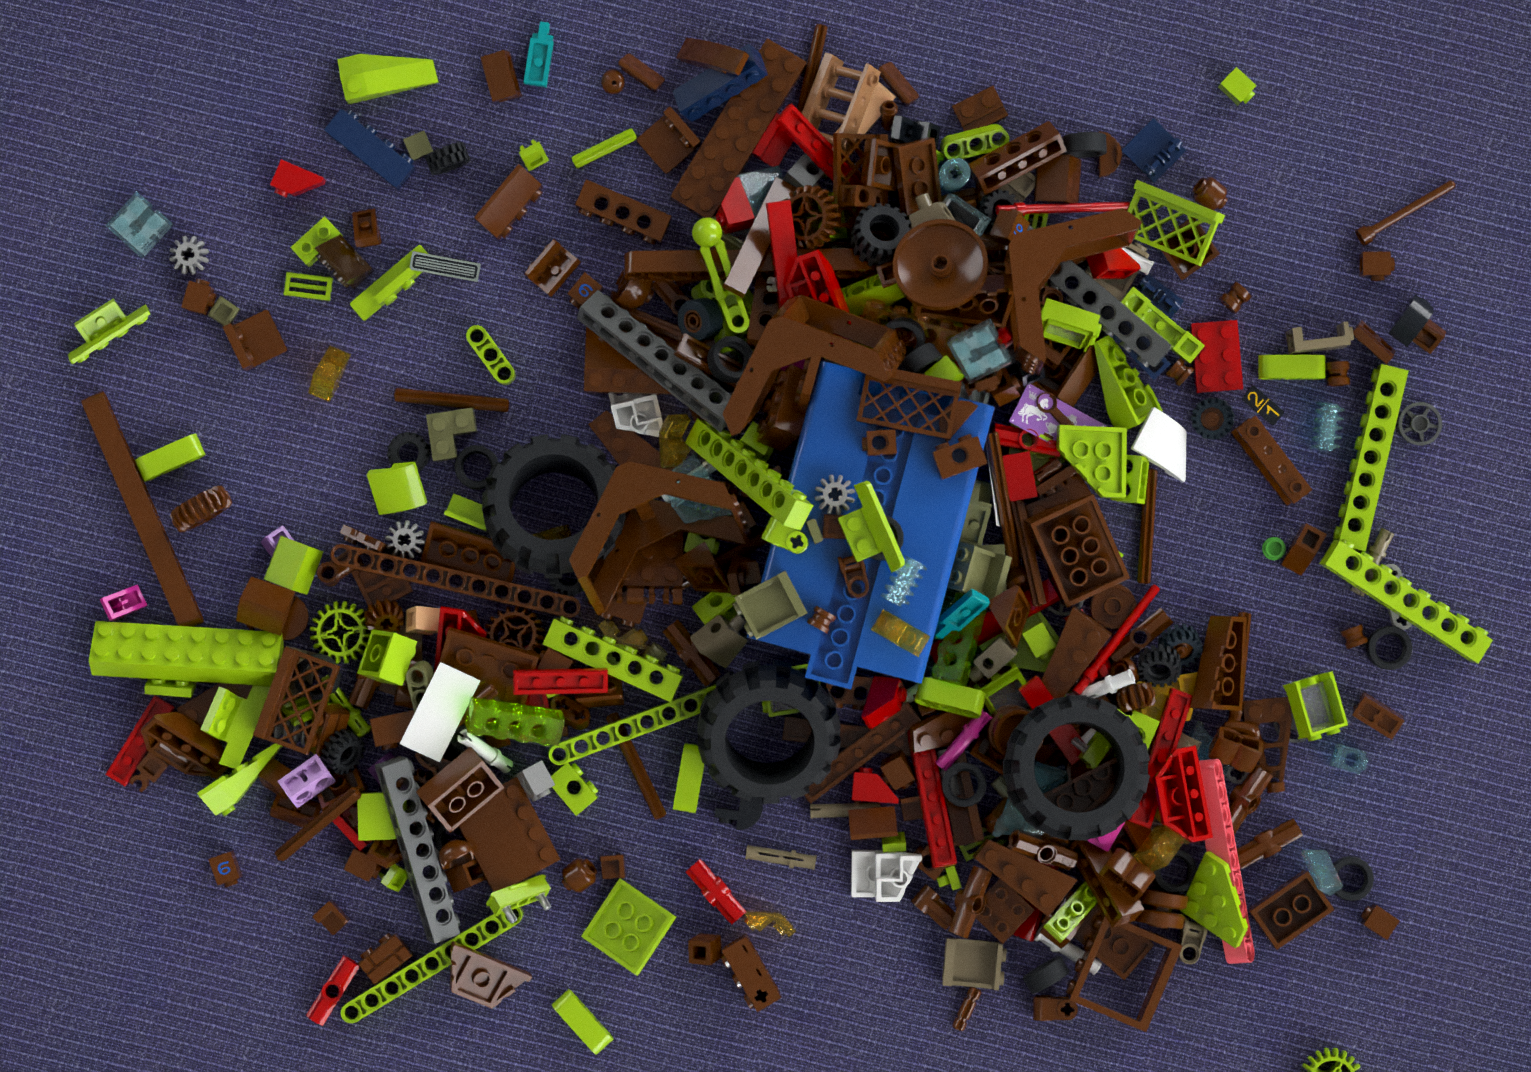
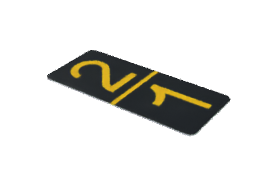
(1263, 405)

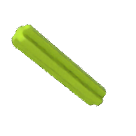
(604, 148)

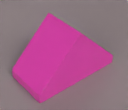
(123, 603)

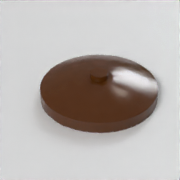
(940, 264)

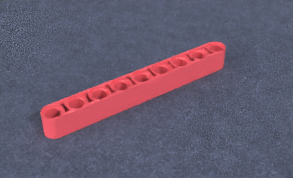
(1224, 847)

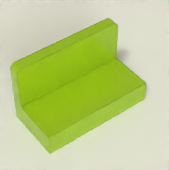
(466, 511)

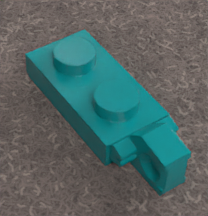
(539, 57)
(961, 613)

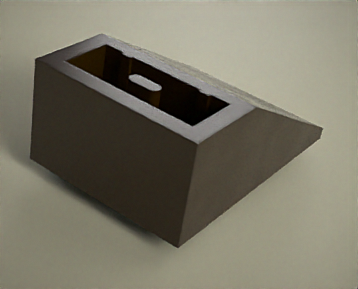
(343, 258)

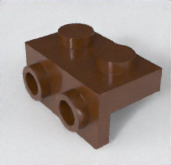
(552, 268)

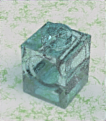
(1339, 755)

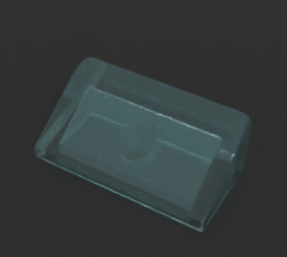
(1322, 871)

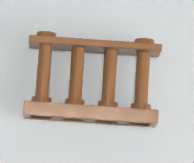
(824, 88)

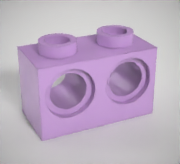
(306, 781)

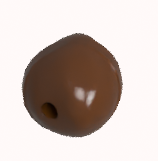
(608, 77)

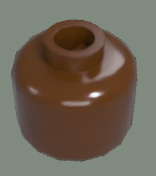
(1210, 193)
(579, 875)

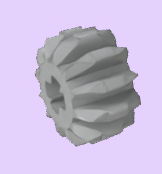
(185, 248)
(841, 499)
(405, 531)

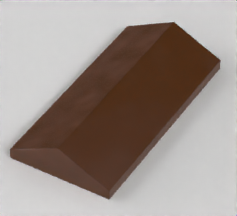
(466, 553)

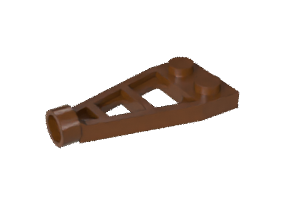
(1278, 711)

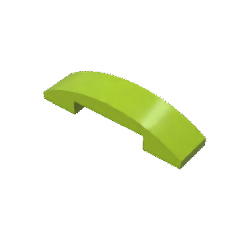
(1183, 342)

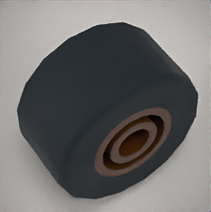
(700, 319)

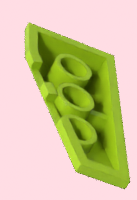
(378, 75)
(1124, 393)
(229, 789)

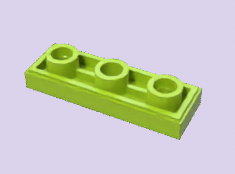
(1066, 917)

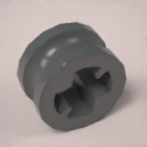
(1233, 779)

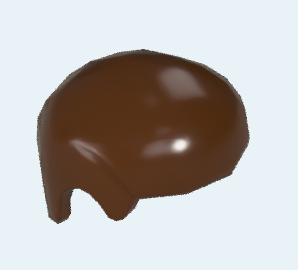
(455, 853)

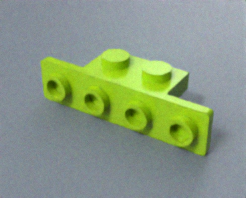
(386, 287)
(104, 325)

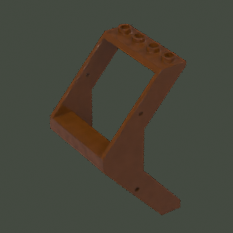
(1034, 258)
(803, 330)
(650, 520)

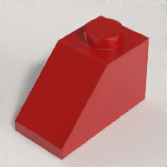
(294, 180)
(735, 210)
(1112, 265)
(883, 700)
(871, 788)

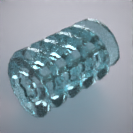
(961, 171)
(1327, 427)
(903, 582)

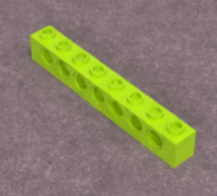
(1396, 380)
(750, 474)
(1335, 561)

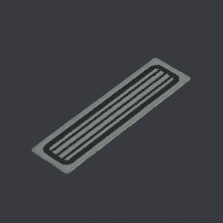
(445, 266)

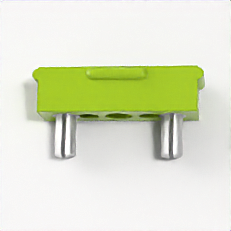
(1094, 750)
(519, 895)

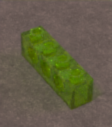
(962, 652)
(505, 713)

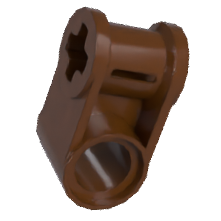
(853, 573)
(1049, 1008)

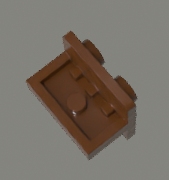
(612, 698)

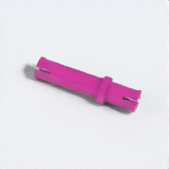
(967, 735)

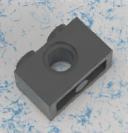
(799, 176)

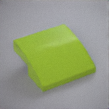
(397, 488)
(374, 817)

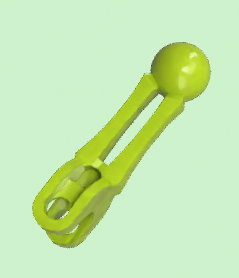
(707, 234)

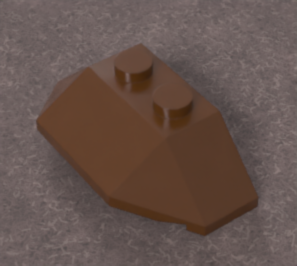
(183, 745)

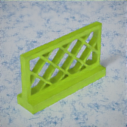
(1181, 205)

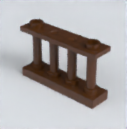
(1271, 461)

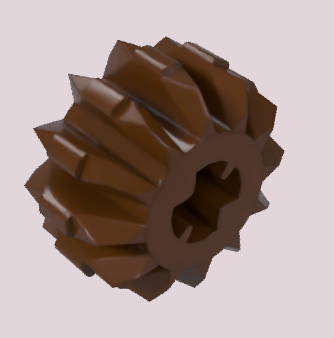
(384, 616)
(1135, 697)

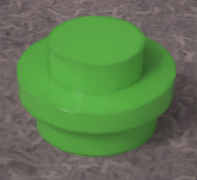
(1273, 548)

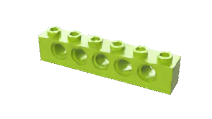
(556, 640)

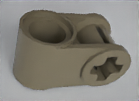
(1192, 940)

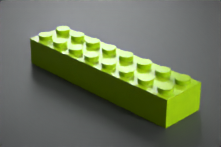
(185, 653)

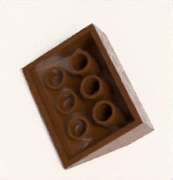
(613, 373)
(1077, 549)
(508, 838)

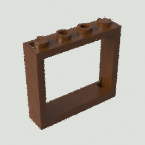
(1156, 988)

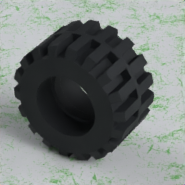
(881, 219)

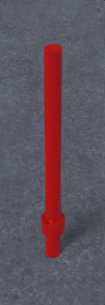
(1064, 208)
(1090, 674)

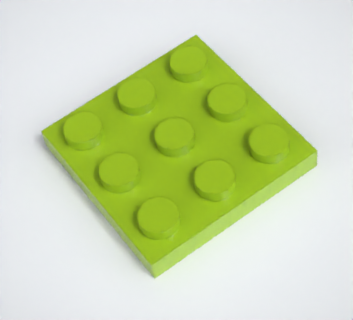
(628, 926)

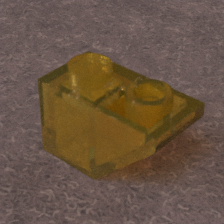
(329, 373)

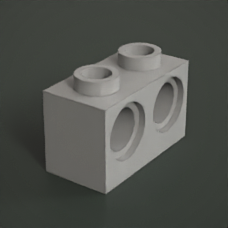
(535, 781)

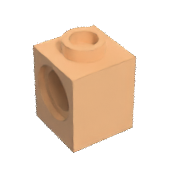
(422, 620)

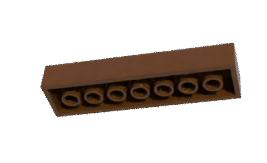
(737, 133)

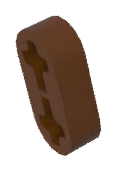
(570, 711)

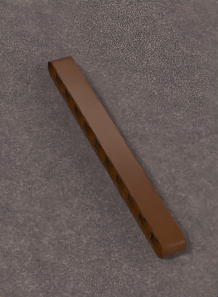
(690, 265)
(142, 510)
(446, 573)

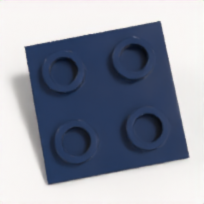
(1154, 150)
(1160, 295)

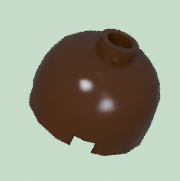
(632, 293)

